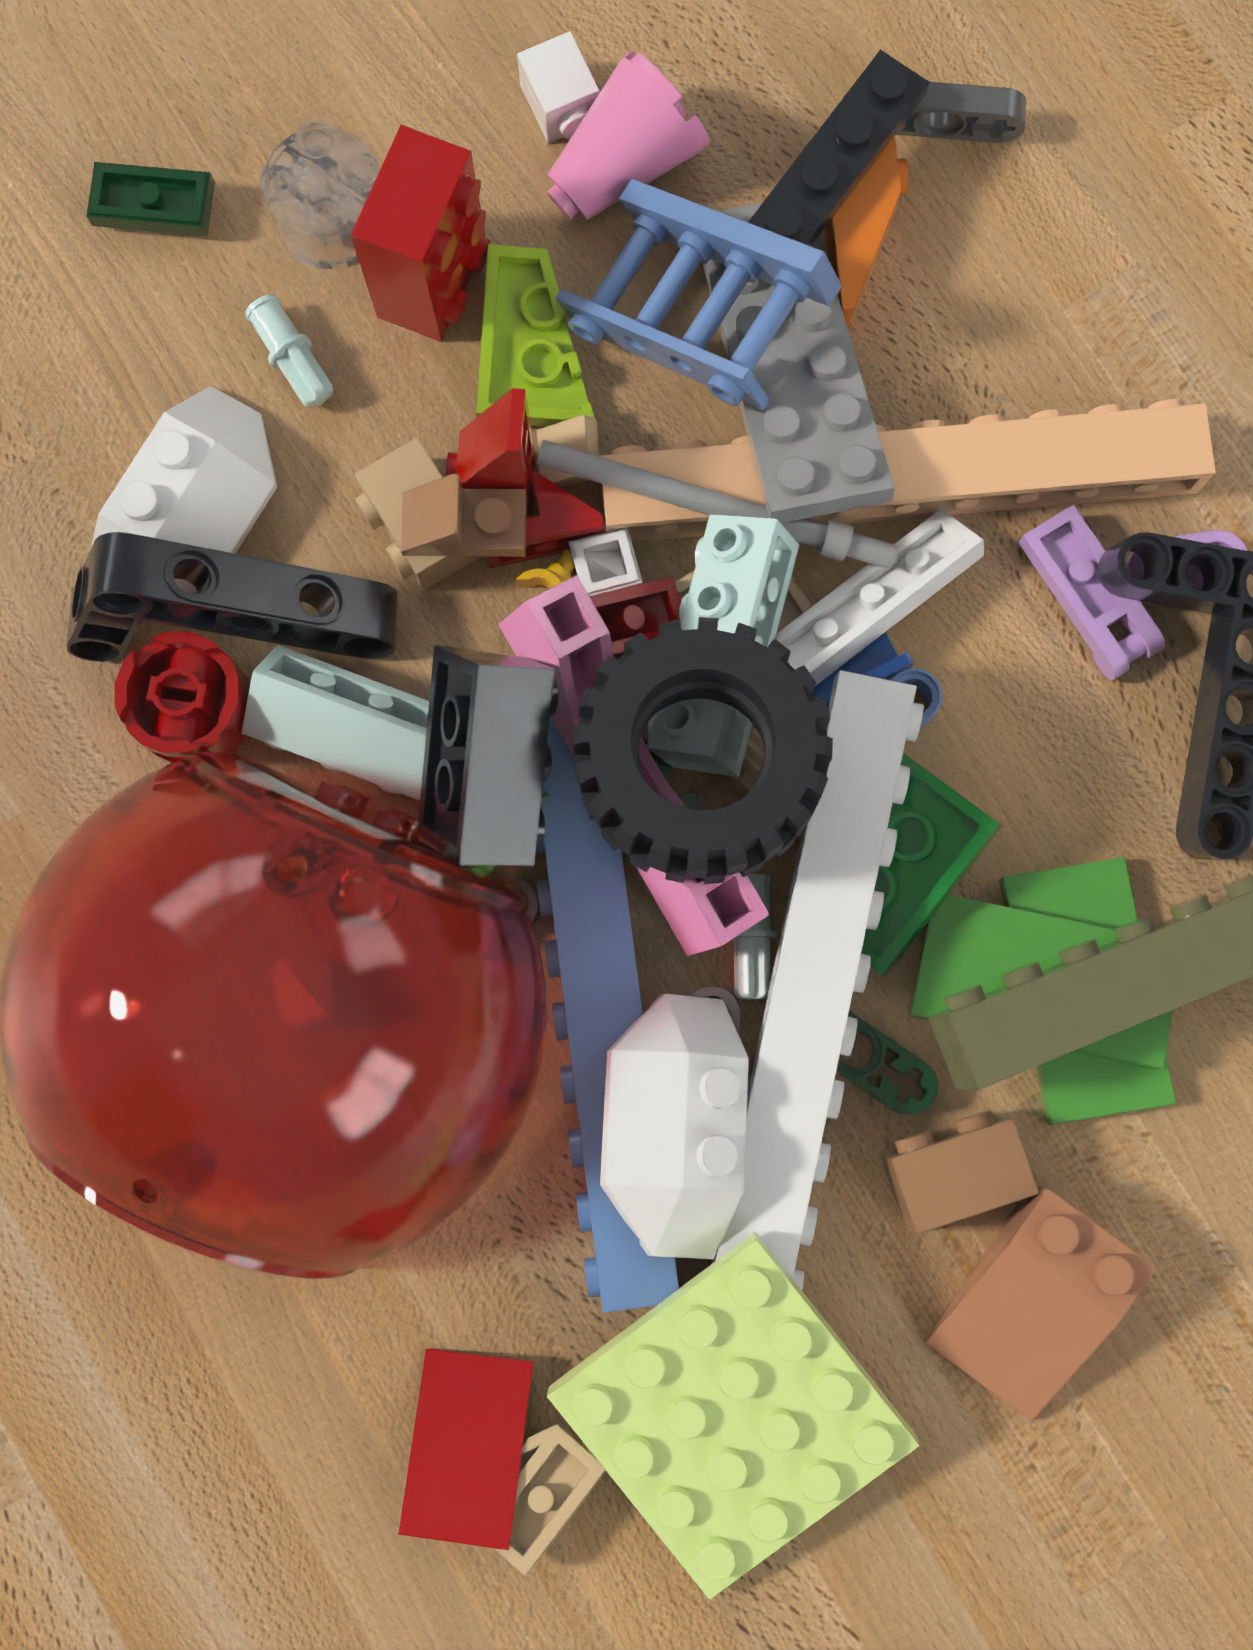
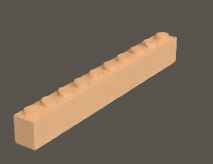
(958, 467)

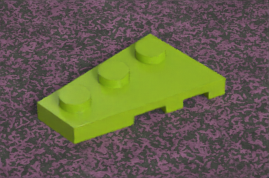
(528, 338)

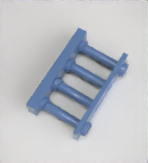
(702, 236)

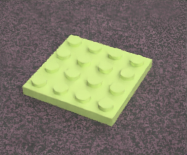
(732, 1416)

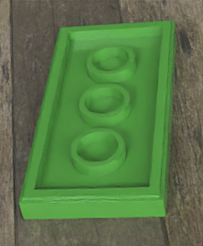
(980, 941)
(1079, 1083)

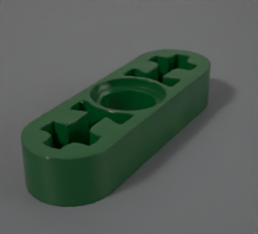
(901, 1064)

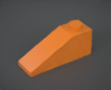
(862, 224)

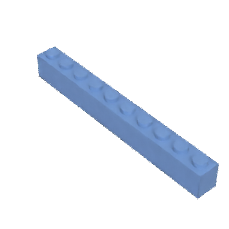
(600, 1003)

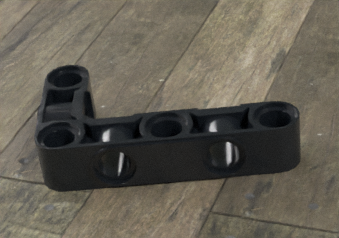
(238, 595)

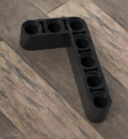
(1222, 675)

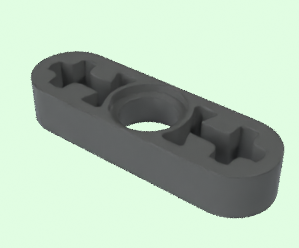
(968, 113)

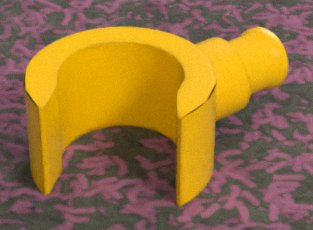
(552, 576)

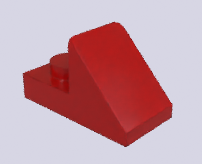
(559, 521)

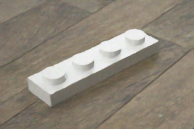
(880, 596)

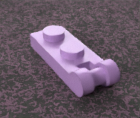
(1068, 562)

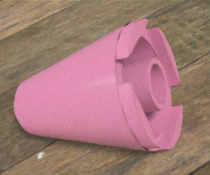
(626, 135)

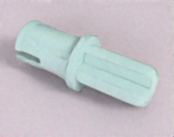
(289, 351)
(752, 950)

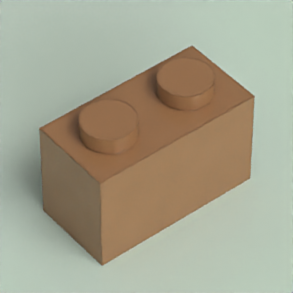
(959, 1172)

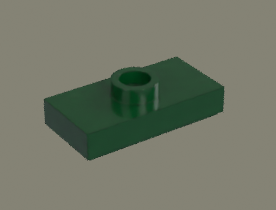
(150, 199)

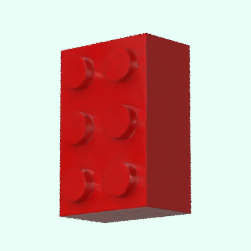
(422, 233)

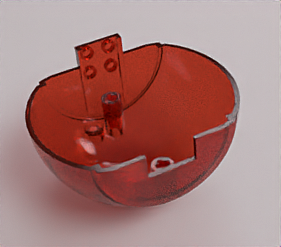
(264, 1043)

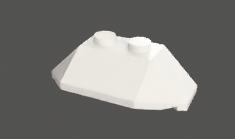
(196, 477)
(676, 1126)

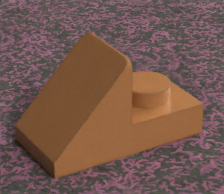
(463, 522)

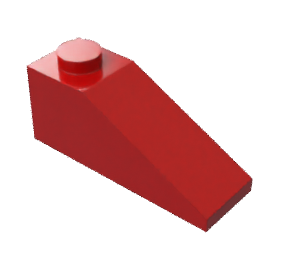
(497, 448)

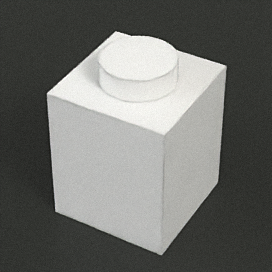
(557, 85)

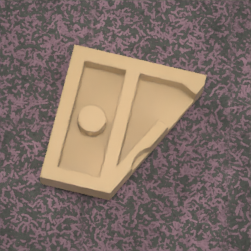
(552, 1484)

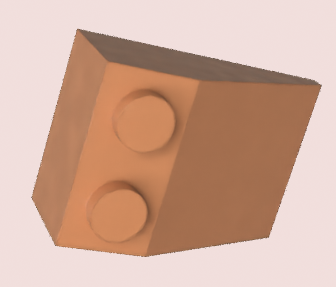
(1039, 1302)

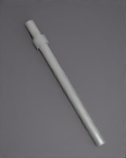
(832, 539)

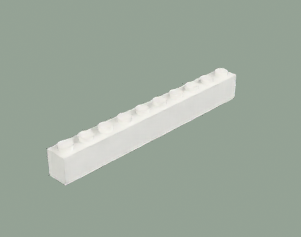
(822, 964)

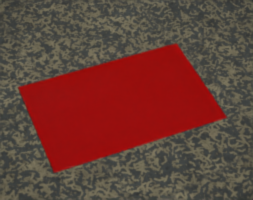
(466, 1449)

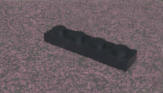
(842, 150)

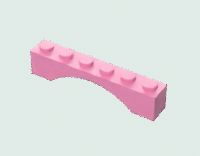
(570, 636)

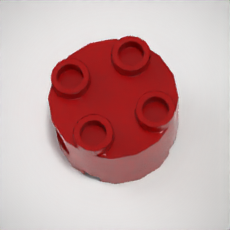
(182, 696)

